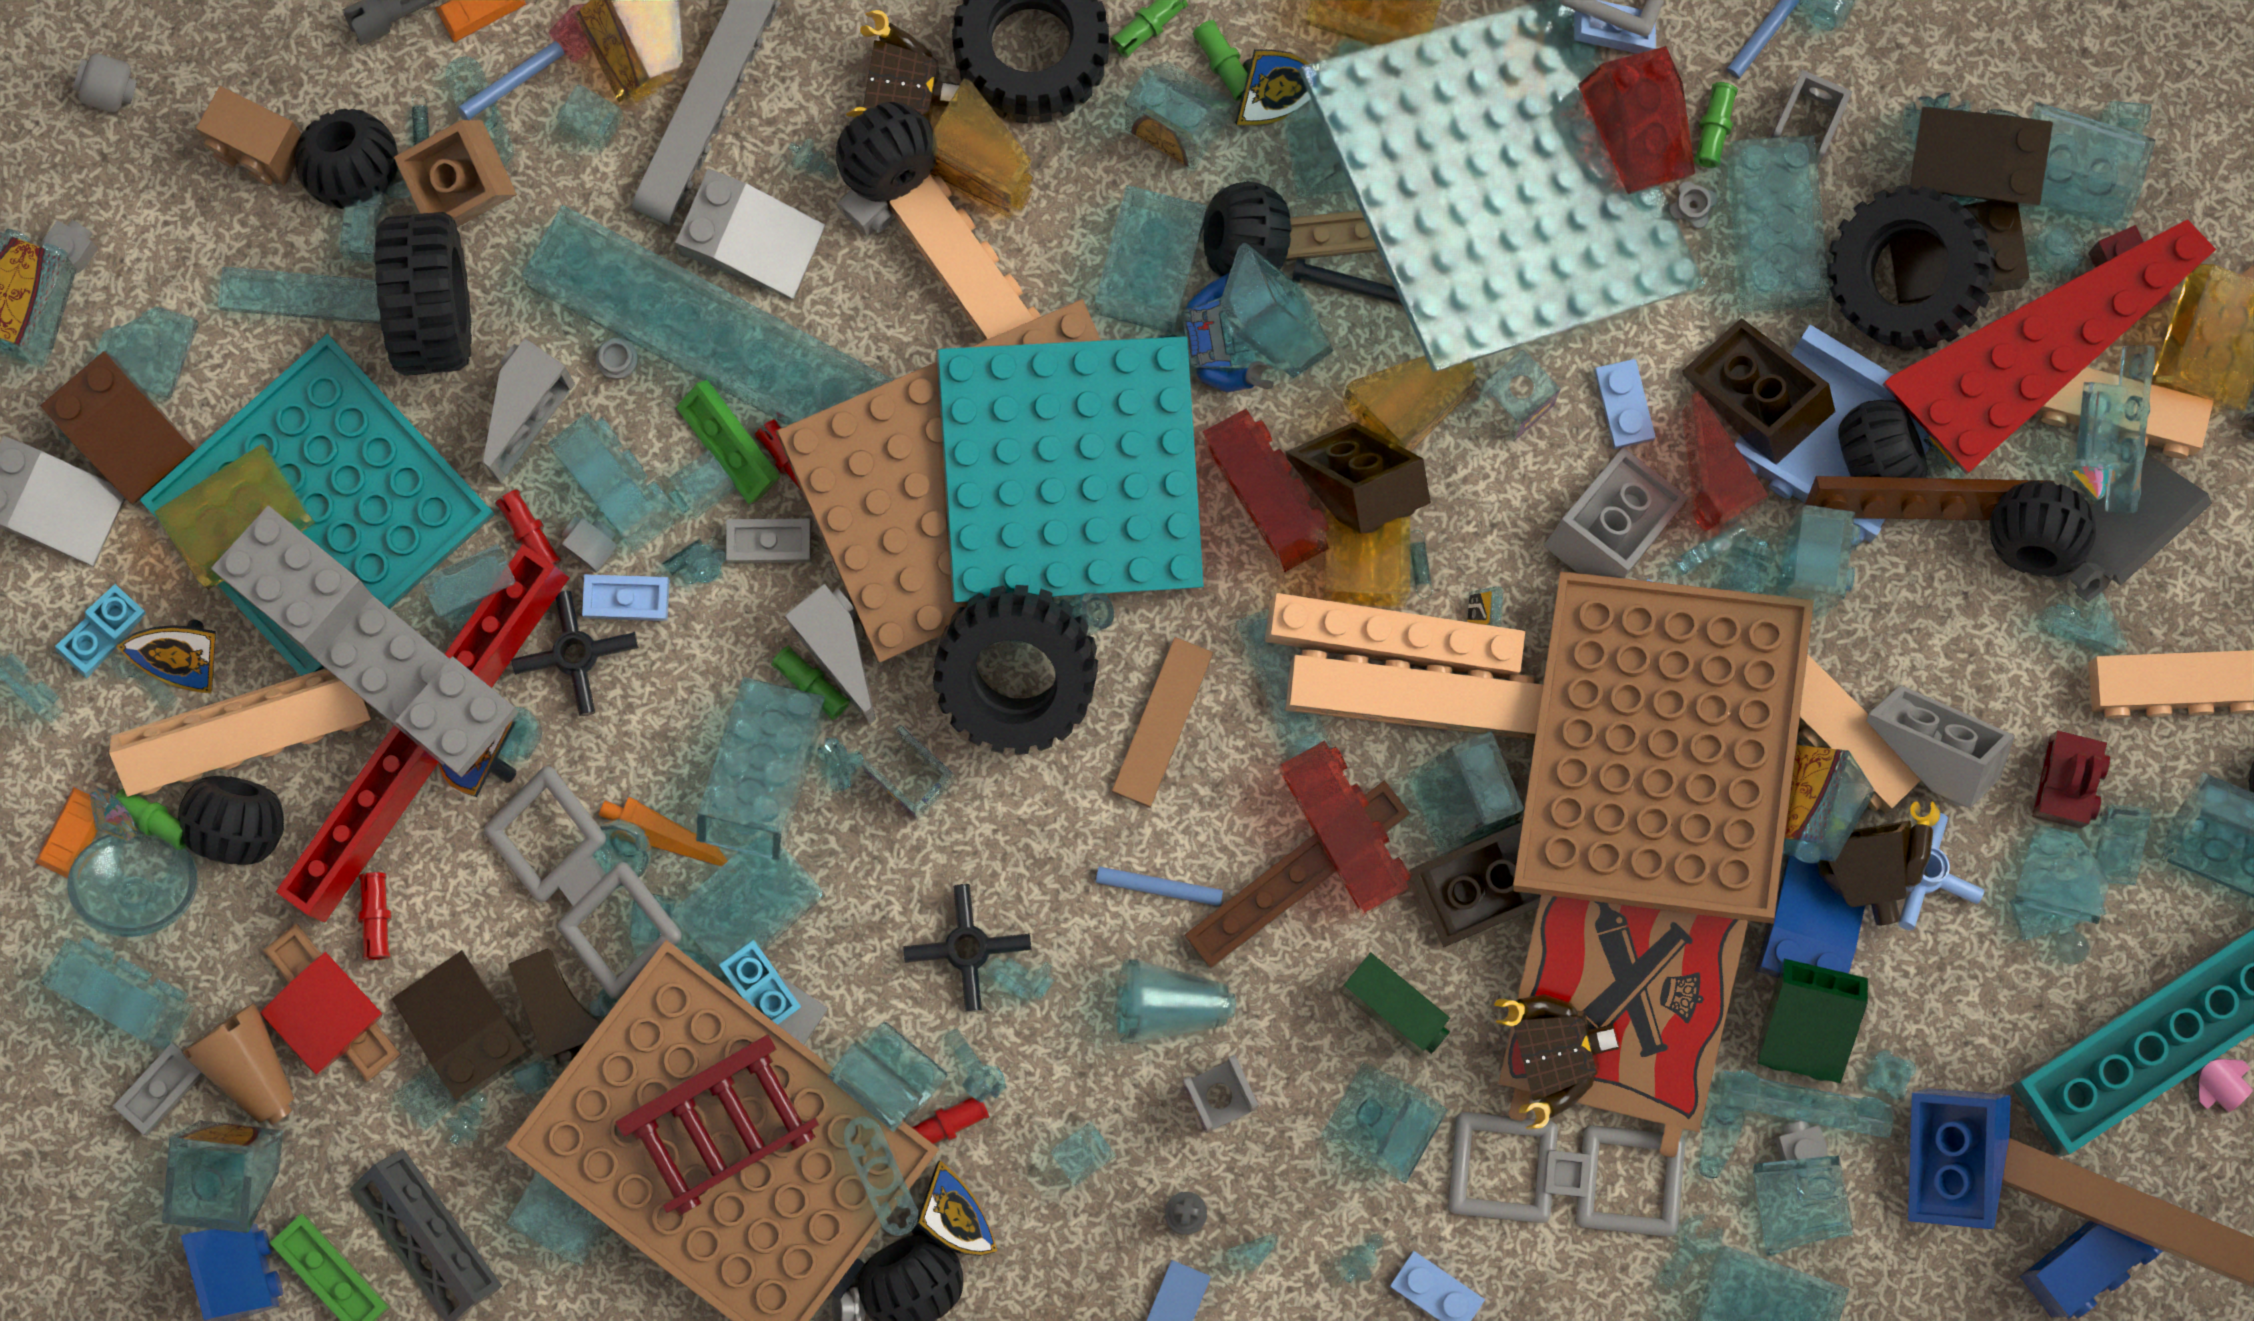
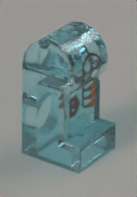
(360, 226)

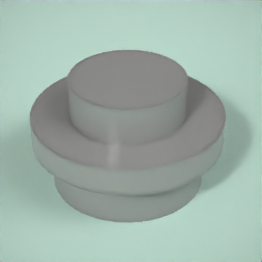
(616, 358)

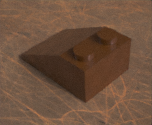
(118, 427)

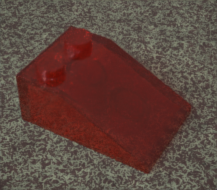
(1642, 118)
(1719, 476)

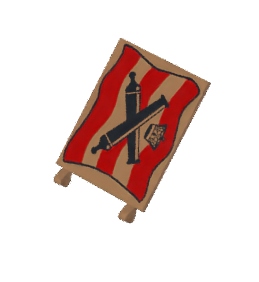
(1661, 985)

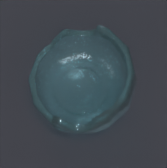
(626, 844)

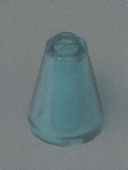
(1168, 1002)

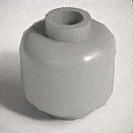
(104, 82)

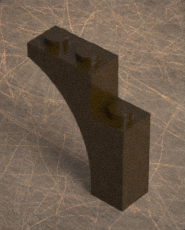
(552, 1010)

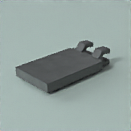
(2131, 540)

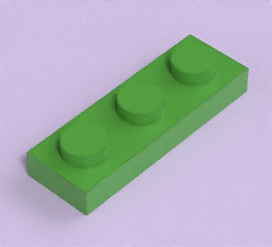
(728, 441)
(328, 1272)

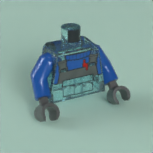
(1212, 350)

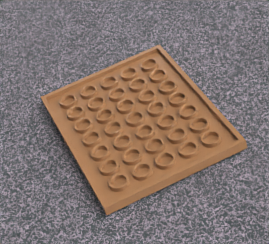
(880, 492)
(1665, 747)
(770, 1234)

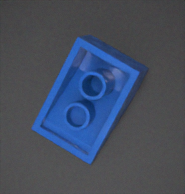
(1809, 923)
(1957, 1156)
(232, 1273)

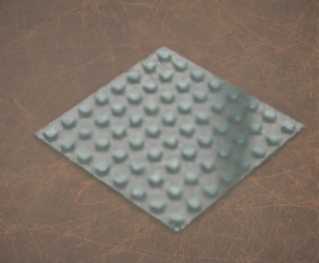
(1495, 184)

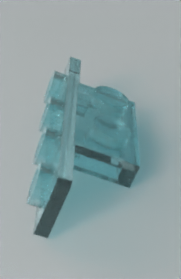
(2115, 427)

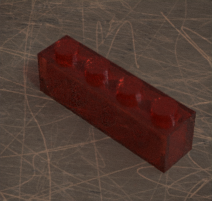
(1266, 489)
(1344, 828)

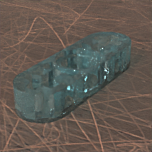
(480, 82)
(902, 1201)

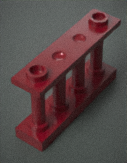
(682, 1103)

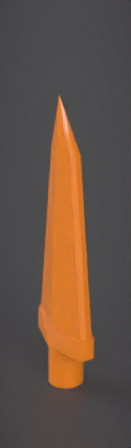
(663, 832)

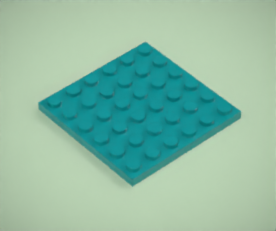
(1070, 467)
(360, 468)

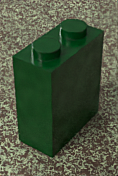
(1396, 1006)
(1812, 1021)

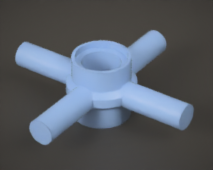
(1938, 877)

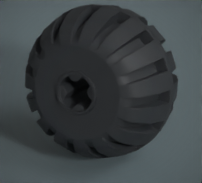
(886, 152)
(345, 157)
(1247, 215)
(1881, 442)
(2042, 528)
(231, 820)
(911, 1281)

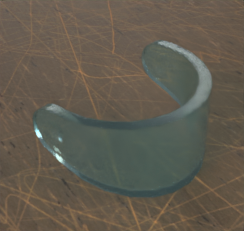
(1720, 1138)

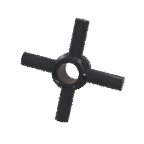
(579, 670)
(964, 929)

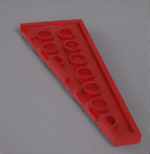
(2009, 369)

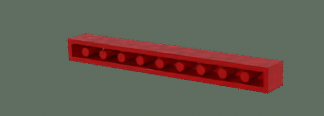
(401, 765)

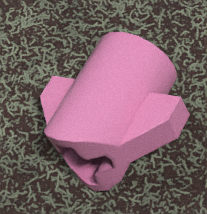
(2223, 1082)

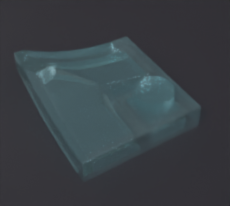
(1802, 1202)

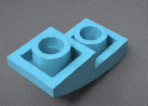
(97, 635)
(759, 982)

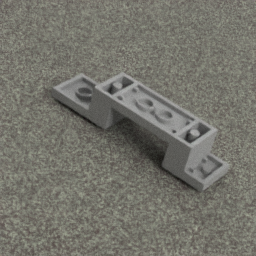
(364, 642)

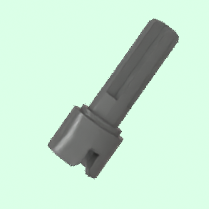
(374, 17)
(1186, 1213)

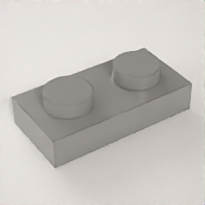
(768, 540)
(158, 1090)

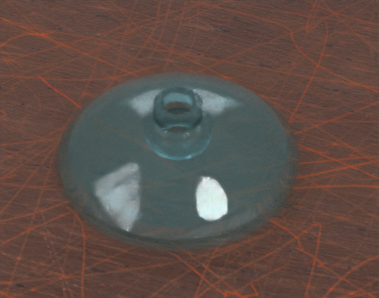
(118, 870)

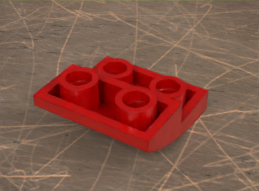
(321, 1013)

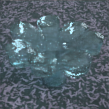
(838, 764)

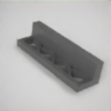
(429, 1231)

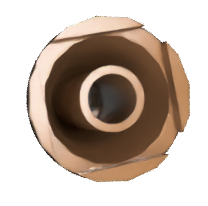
(244, 1065)

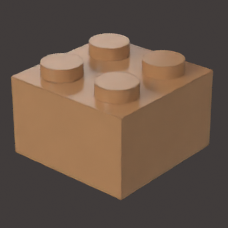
(249, 136)
(456, 172)

